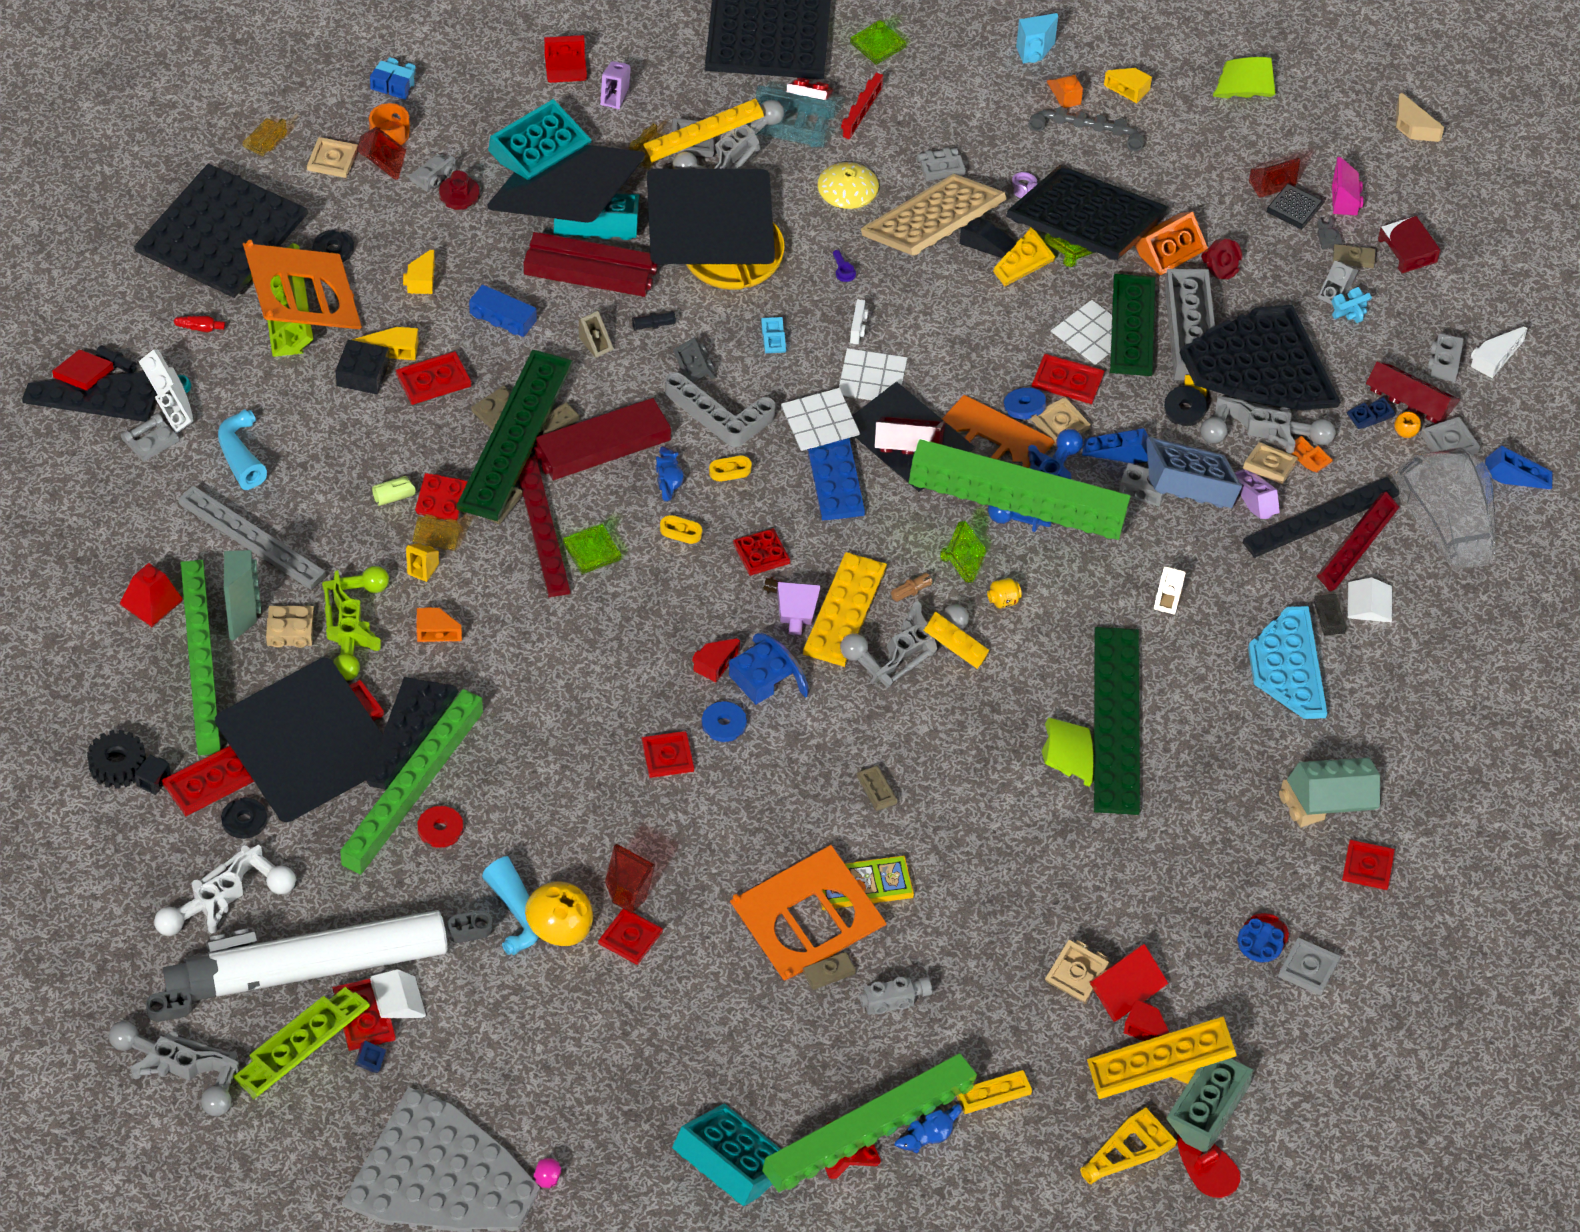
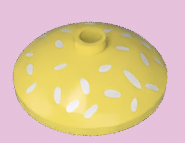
(848, 185)

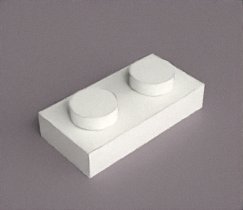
(860, 315)

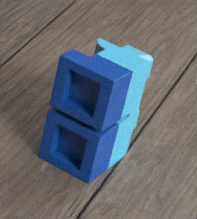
(393, 78)

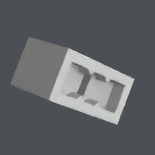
(1446, 357)
(1137, 484)

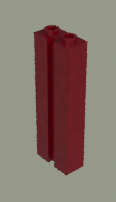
(589, 264)
(602, 439)

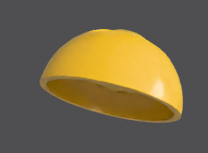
(559, 913)

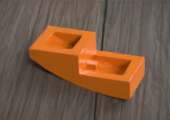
(1312, 458)

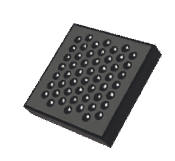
(1294, 206)

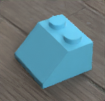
(1036, 37)

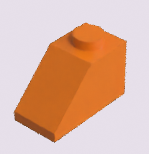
(1066, 90)
(436, 626)

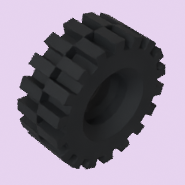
(115, 772)

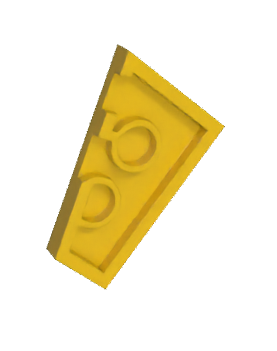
(1024, 258)

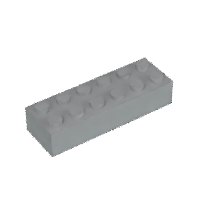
(1187, 310)

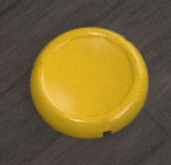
(740, 275)

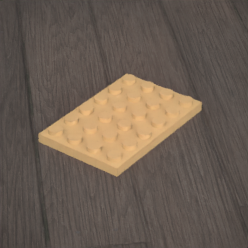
(933, 214)

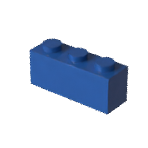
(502, 311)

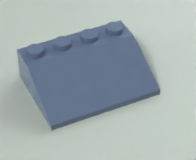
(1191, 473)

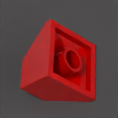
(150, 595)

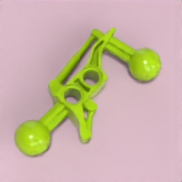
(350, 628)

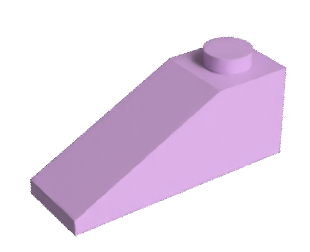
(1258, 494)

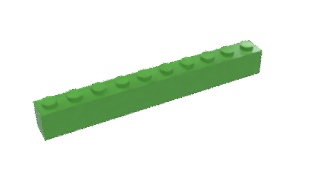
(200, 657)
(411, 782)
(869, 1122)

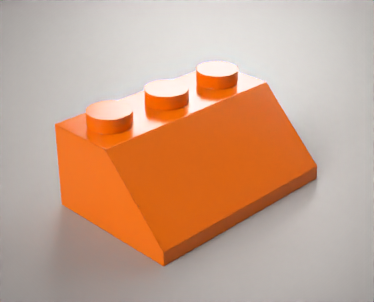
(1172, 242)

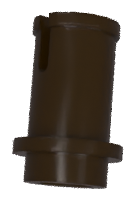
(771, 585)

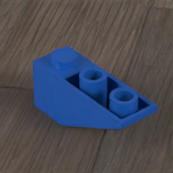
(1121, 446)

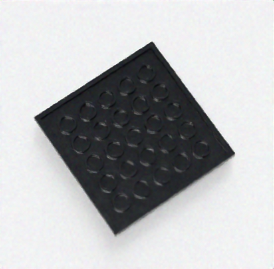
(768, 37)
(1087, 212)
(209, 224)

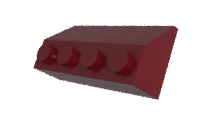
(1411, 391)

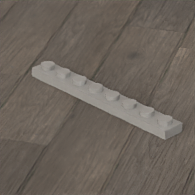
(252, 537)

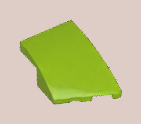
(1246, 78)
(1069, 749)

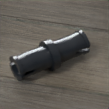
(653, 320)
(117, 358)

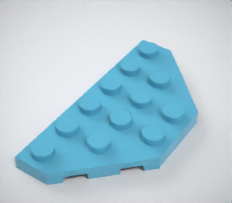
(1287, 663)

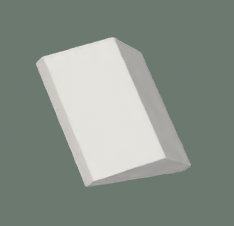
(1370, 600)
(397, 995)

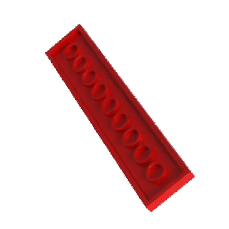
(224, 773)

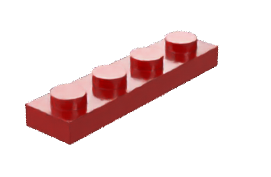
(862, 106)

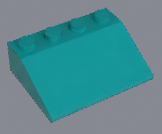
(537, 140)
(616, 220)
(727, 1152)

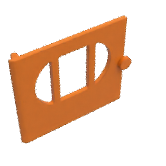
(271, 261)
(996, 427)
(811, 876)

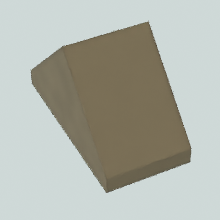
(594, 335)

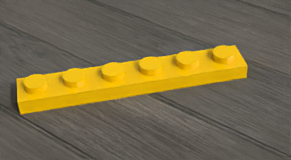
(703, 130)

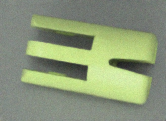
(393, 490)

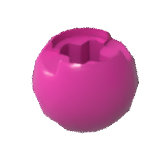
(547, 1172)

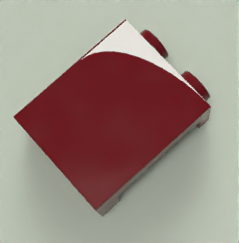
(1410, 244)

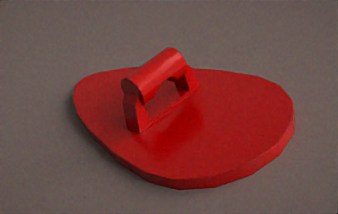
(1210, 1171)

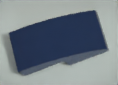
(1366, 416)

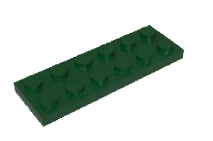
(1132, 325)

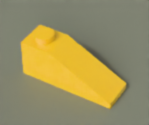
(400, 341)

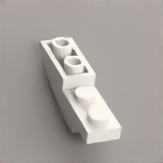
(170, 391)

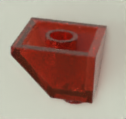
(382, 151)
(1274, 176)
(628, 878)

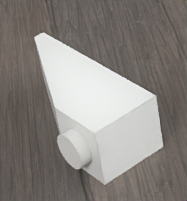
(1495, 352)

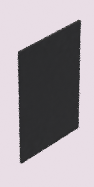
(900, 403)

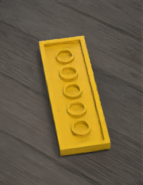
(844, 607)
(1161, 1057)

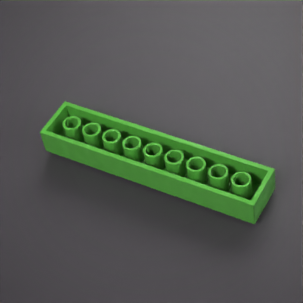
(1019, 489)

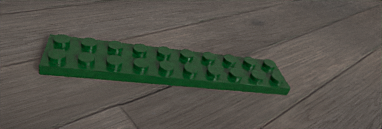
(514, 435)
(1116, 721)

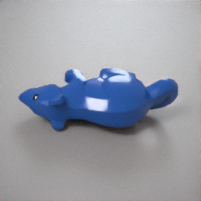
(669, 473)
(933, 1130)

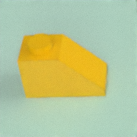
(1128, 83)
(420, 274)
(421, 561)

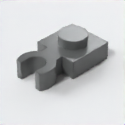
(1328, 235)

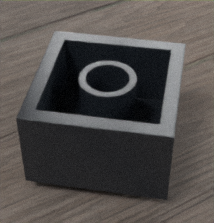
(362, 366)

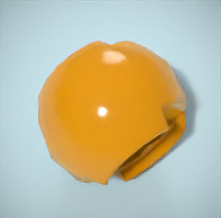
(1407, 424)

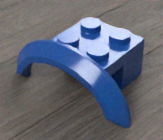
(763, 667)

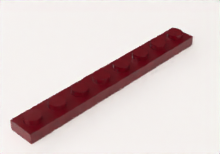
(543, 529)

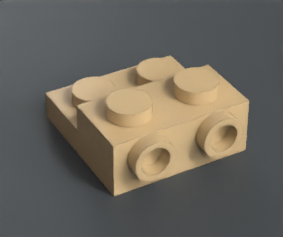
(290, 626)
(1075, 969)

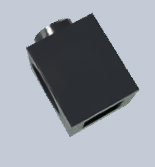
(152, 773)

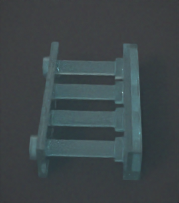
(803, 106)

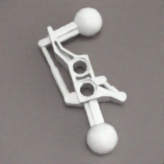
(279, 880)

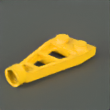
(1149, 1131)

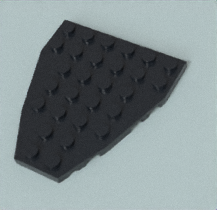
(1262, 361)

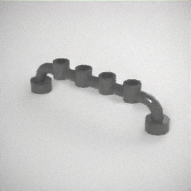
(1135, 140)

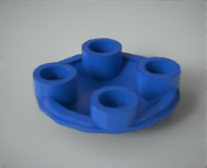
(1260, 941)

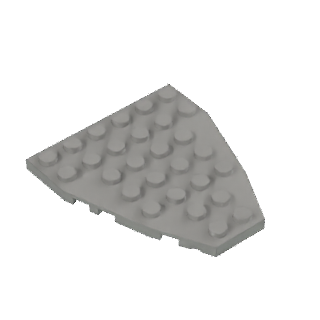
(440, 1173)

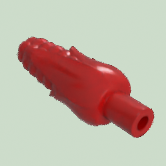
(199, 323)

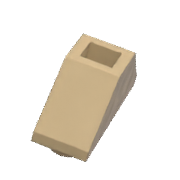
(1416, 122)

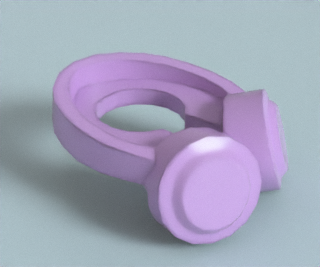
(1021, 189)

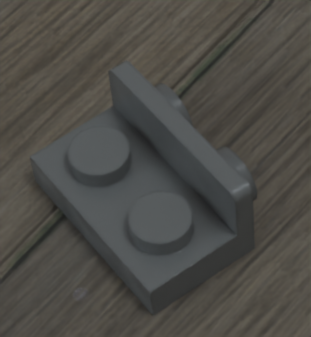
(694, 360)

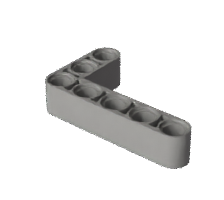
(729, 428)

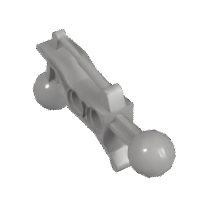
(734, 142)
(1265, 423)
(855, 647)
(215, 1099)

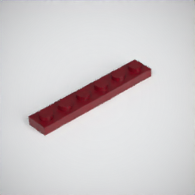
(1357, 541)

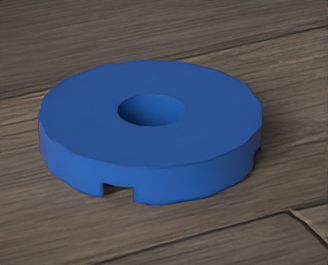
(1015, 402)
(725, 710)

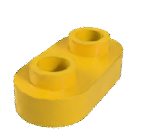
(729, 468)
(681, 530)

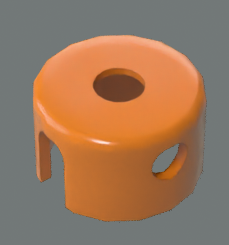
(383, 118)

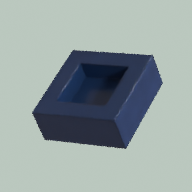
(370, 1057)

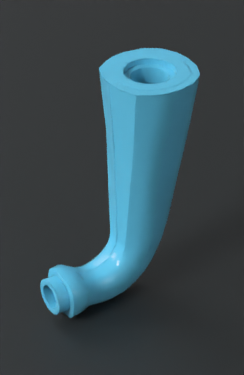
(243, 463)
(509, 887)

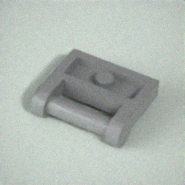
(153, 442)

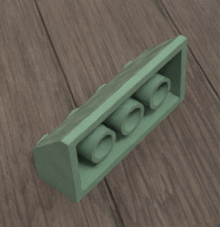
(241, 591)
(1336, 785)
(1209, 1102)

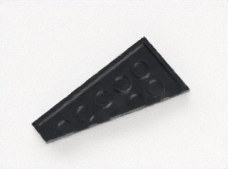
(115, 396)
(411, 719)

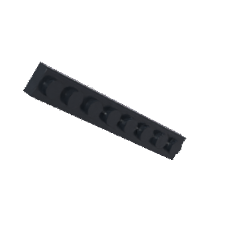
(1318, 518)

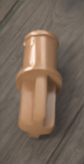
(911, 587)

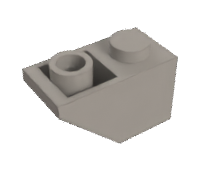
(1338, 281)

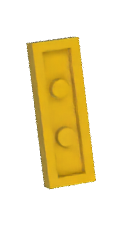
(956, 640)
(995, 1092)

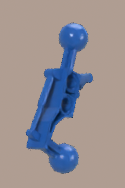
(1069, 443)

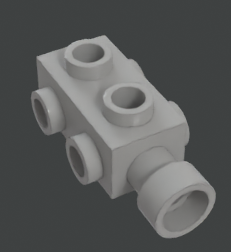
(893, 996)

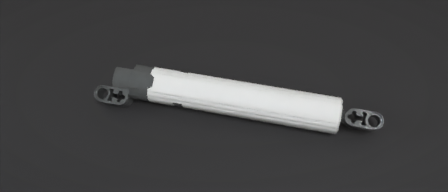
(311, 957)

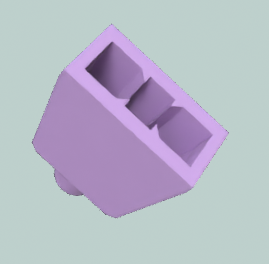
(618, 77)
(797, 604)

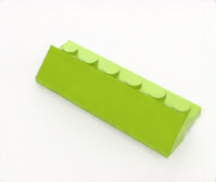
(289, 337)
(299, 1040)

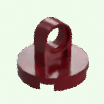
(459, 191)
(1223, 258)

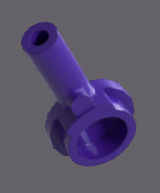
(845, 270)

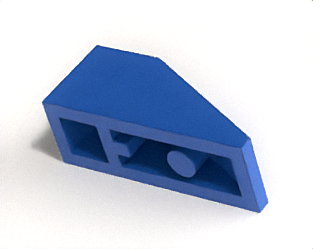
(1515, 469)

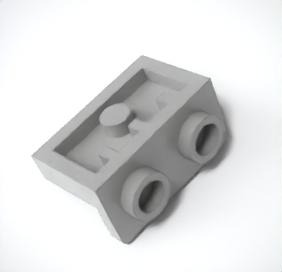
(433, 172)

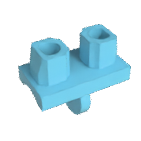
(1353, 308)

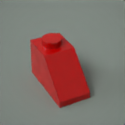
(715, 658)
(1145, 1022)

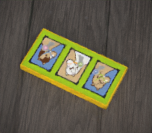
(884, 880)

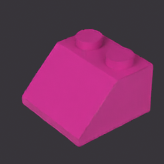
(1346, 189)

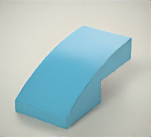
(773, 335)

